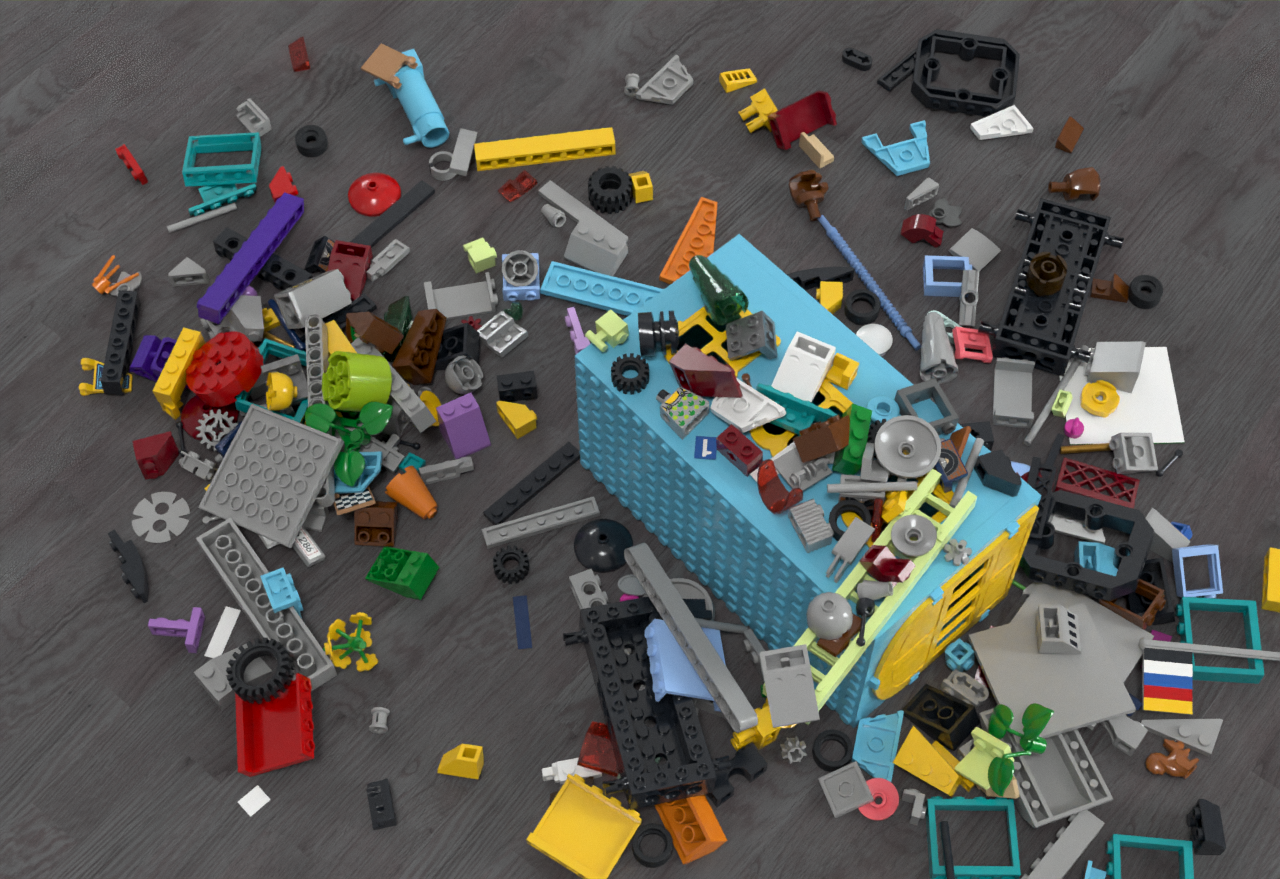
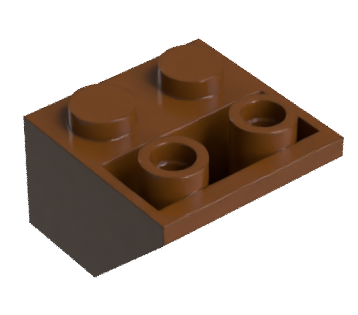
(823, 438)
(376, 524)

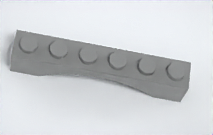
(1125, 733)

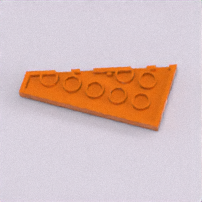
(695, 240)

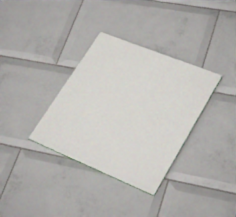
(1147, 409)

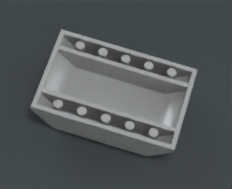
(1057, 781)

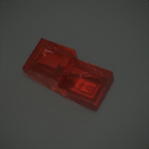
(519, 186)

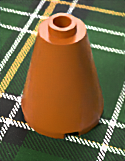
(412, 493)

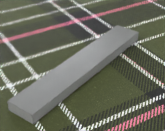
(575, 209)
(540, 522)

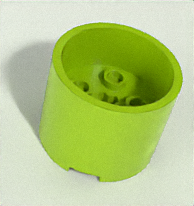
(356, 380)

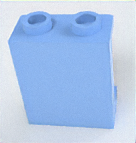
(527, 292)

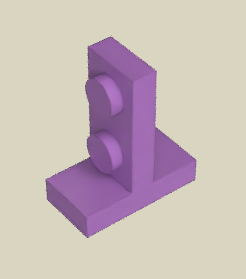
(181, 628)

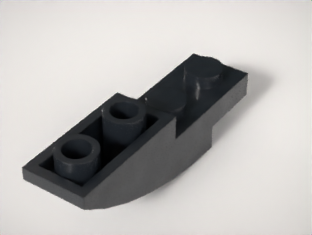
(132, 566)

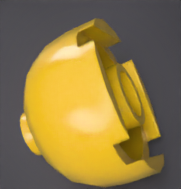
(280, 391)

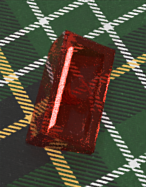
(299, 55)

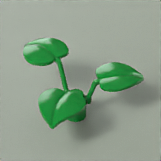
(374, 417)
(1034, 721)

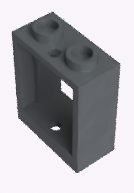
(923, 391)

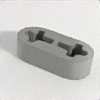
(971, 687)

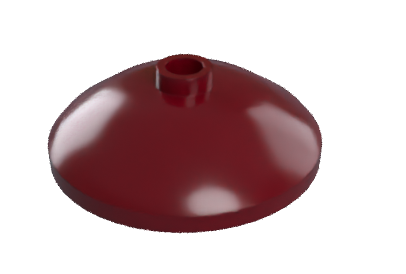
(196, 408)

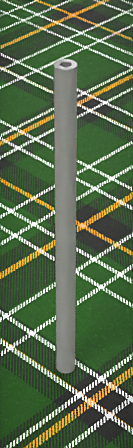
(1047, 409)

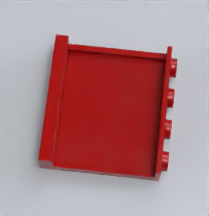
(275, 731)

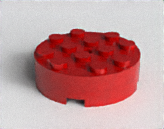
(224, 368)

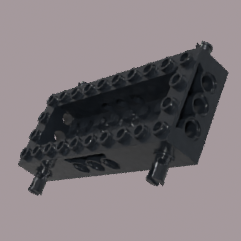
(1052, 343)
(677, 732)

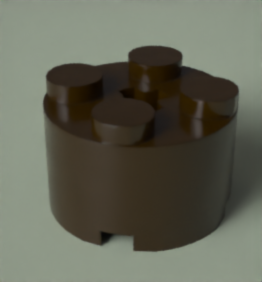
(1046, 273)

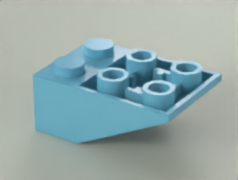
(1095, 557)

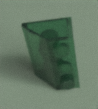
(399, 316)

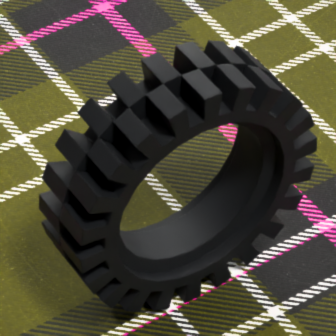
(242, 660)

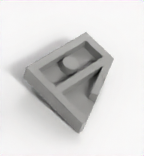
(753, 646)

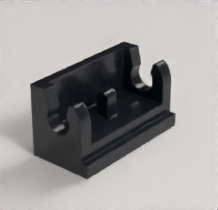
(381, 804)

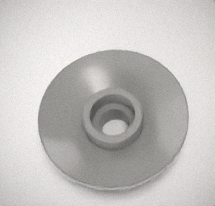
(917, 527)

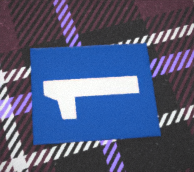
(705, 447)

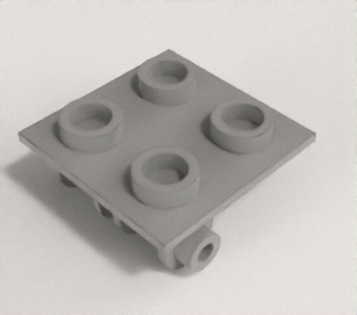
(801, 474)

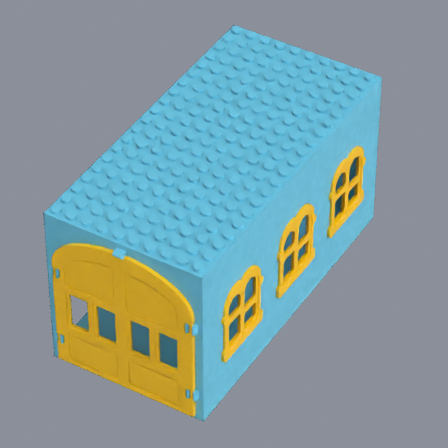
(715, 512)

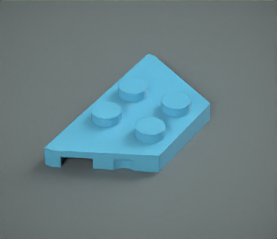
(877, 744)

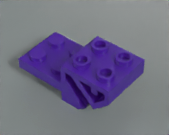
(152, 357)

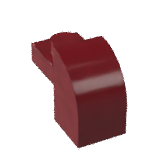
(922, 227)
(885, 567)

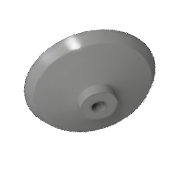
(630, 585)

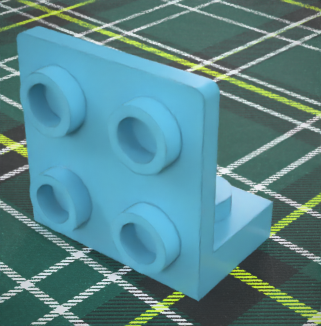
(281, 591)

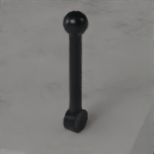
(179, 425)
(416, 445)
(1178, 454)

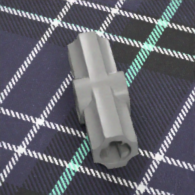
(967, 311)

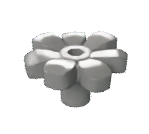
(957, 552)

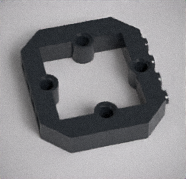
(967, 47)
(1096, 514)

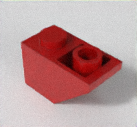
(282, 183)

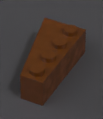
(421, 347)

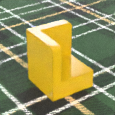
(842, 371)

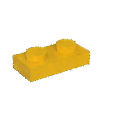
(894, 504)

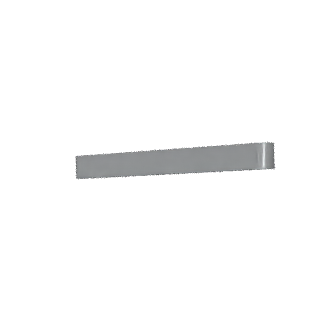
(314, 384)
(691, 638)

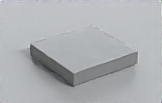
(846, 789)

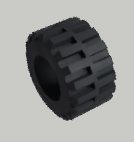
(610, 179)

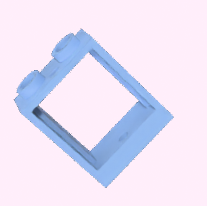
(947, 289)
(1213, 566)

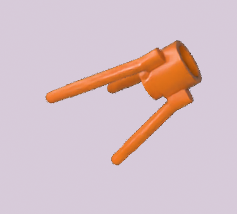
(102, 284)

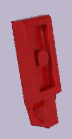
(130, 162)

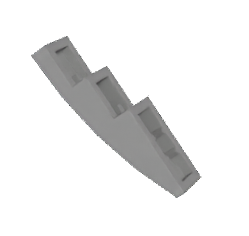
(463, 152)

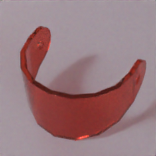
(773, 492)

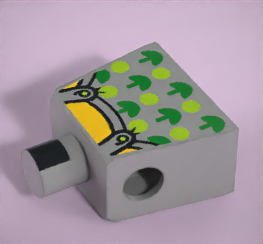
(682, 410)

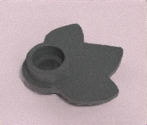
(946, 214)

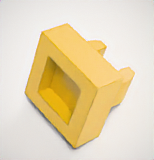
(269, 319)
(172, 410)

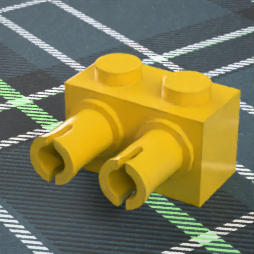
(761, 105)
(760, 735)

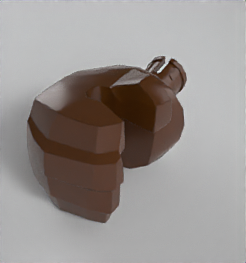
(1076, 183)
(807, 191)

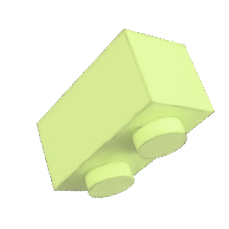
(1062, 403)

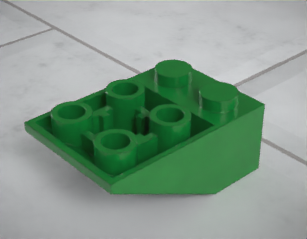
(403, 572)

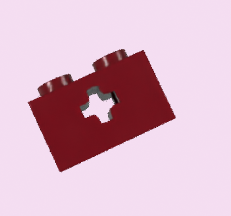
(739, 450)

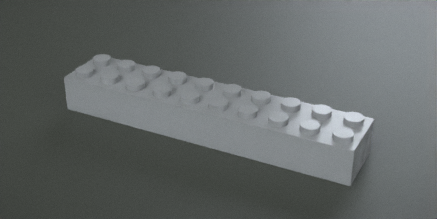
(241, 573)

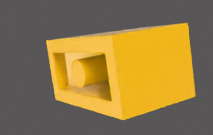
(517, 417)

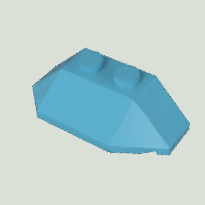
(372, 467)

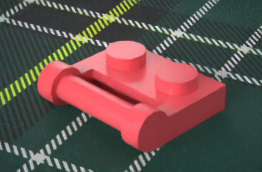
(972, 339)

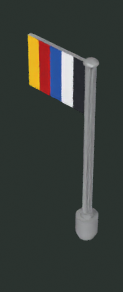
(1169, 672)

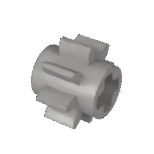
(793, 749)

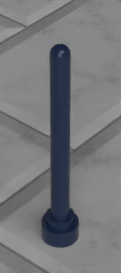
(292, 334)

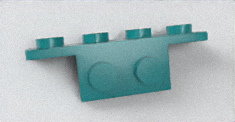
(216, 195)
(799, 413)

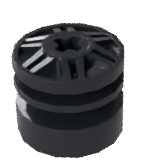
(657, 333)

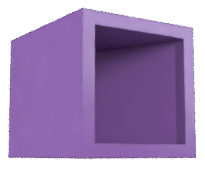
(463, 426)

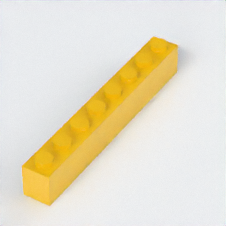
(544, 149)

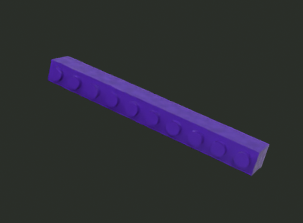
(250, 258)

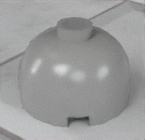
(519, 268)
(463, 375)
(829, 615)

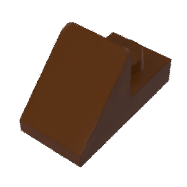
(1110, 290)

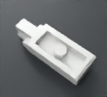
(560, 770)

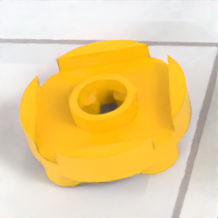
(1099, 408)

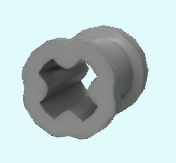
(632, 82)
(379, 720)

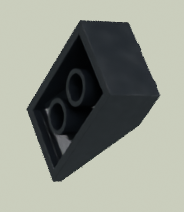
(455, 342)
(942, 716)

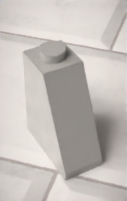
(247, 317)
(1165, 536)

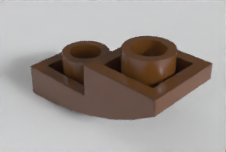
(836, 646)

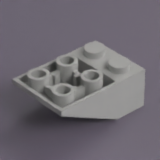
(789, 686)

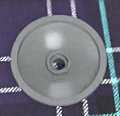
(912, 435)

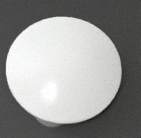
(876, 337)

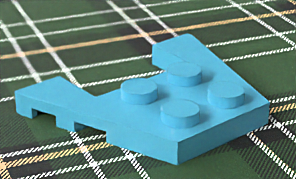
(905, 155)

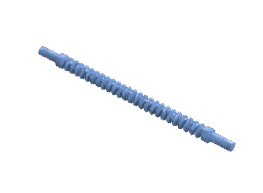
(865, 277)

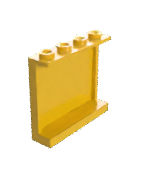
(585, 830)

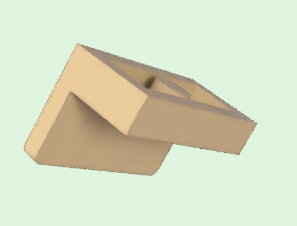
(815, 150)

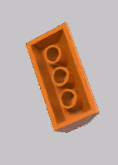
(692, 827)

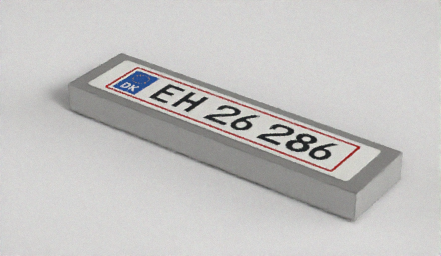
(307, 548)

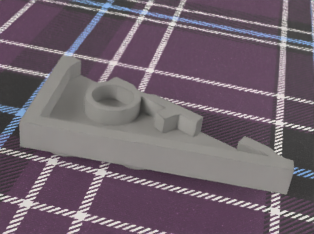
(1194, 733)

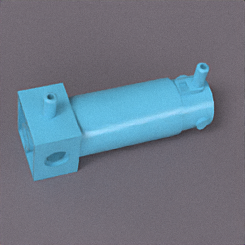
(418, 105)

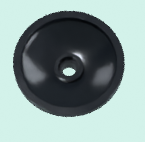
(602, 555)

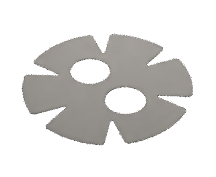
(147, 511)

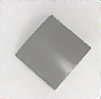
(976, 247)
(502, 334)

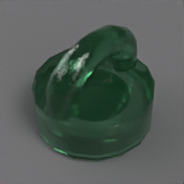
(515, 310)

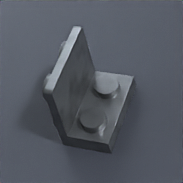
(751, 335)
(292, 367)

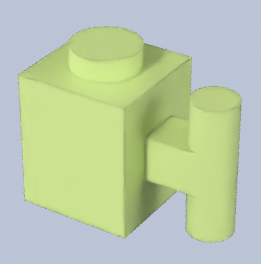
(480, 255)
(609, 329)

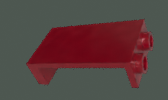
(801, 117)

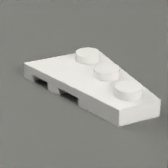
(1001, 124)

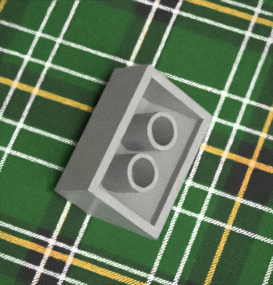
(595, 249)

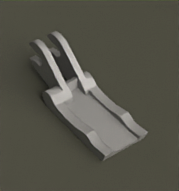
(849, 546)

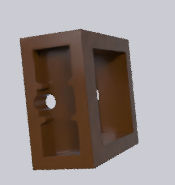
(1148, 591)

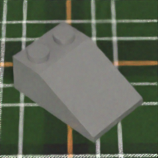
(214, 680)

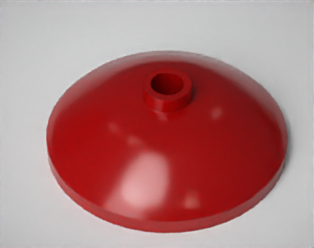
(373, 194)

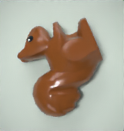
(1174, 764)

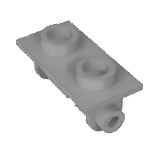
(192, 461)

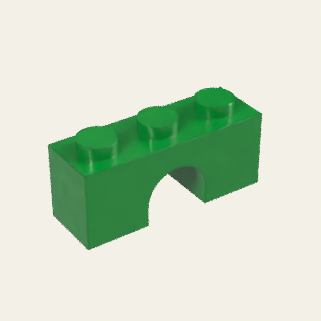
(849, 459)

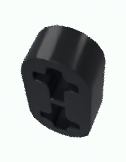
(857, 59)

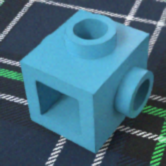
(957, 650)

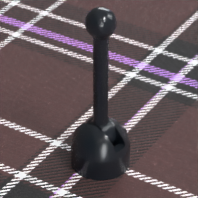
(865, 608)

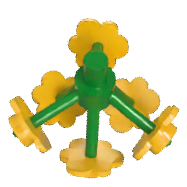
(356, 642)

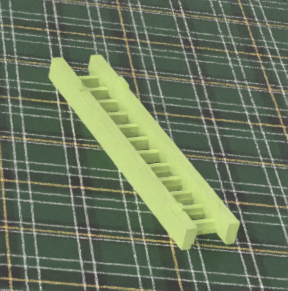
(881, 614)

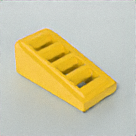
(729, 83)

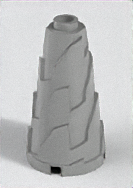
(936, 352)

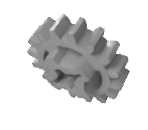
(208, 429)

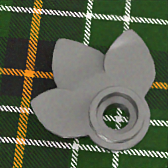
(129, 286)

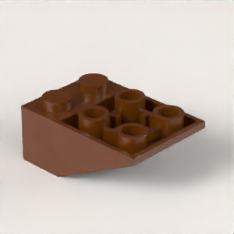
(375, 331)

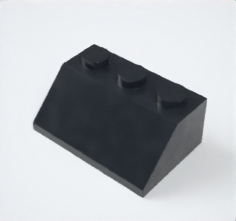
(1155, 574)

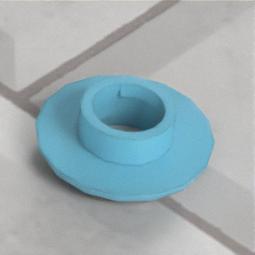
(886, 403)

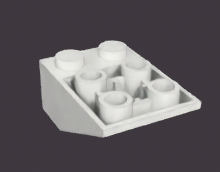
(804, 367)

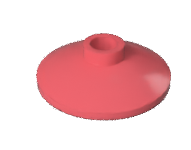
(881, 789)

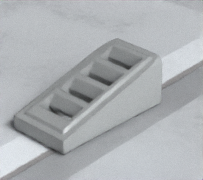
(922, 193)

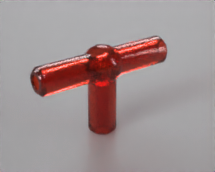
(877, 519)

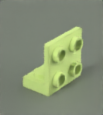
(977, 761)

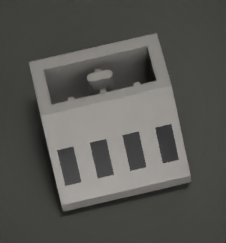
(1057, 630)

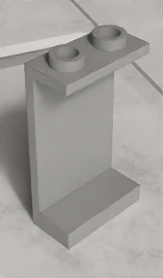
(463, 299)
(1013, 393)

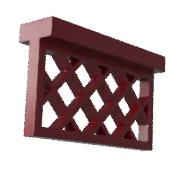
(1100, 474)

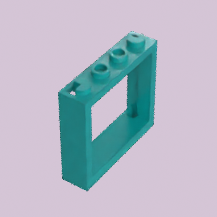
(221, 174)
(282, 351)
(1252, 635)
(976, 804)
(1183, 848)

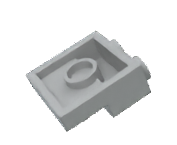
(1133, 453)

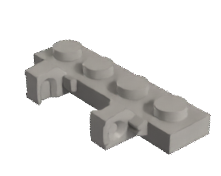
(391, 457)

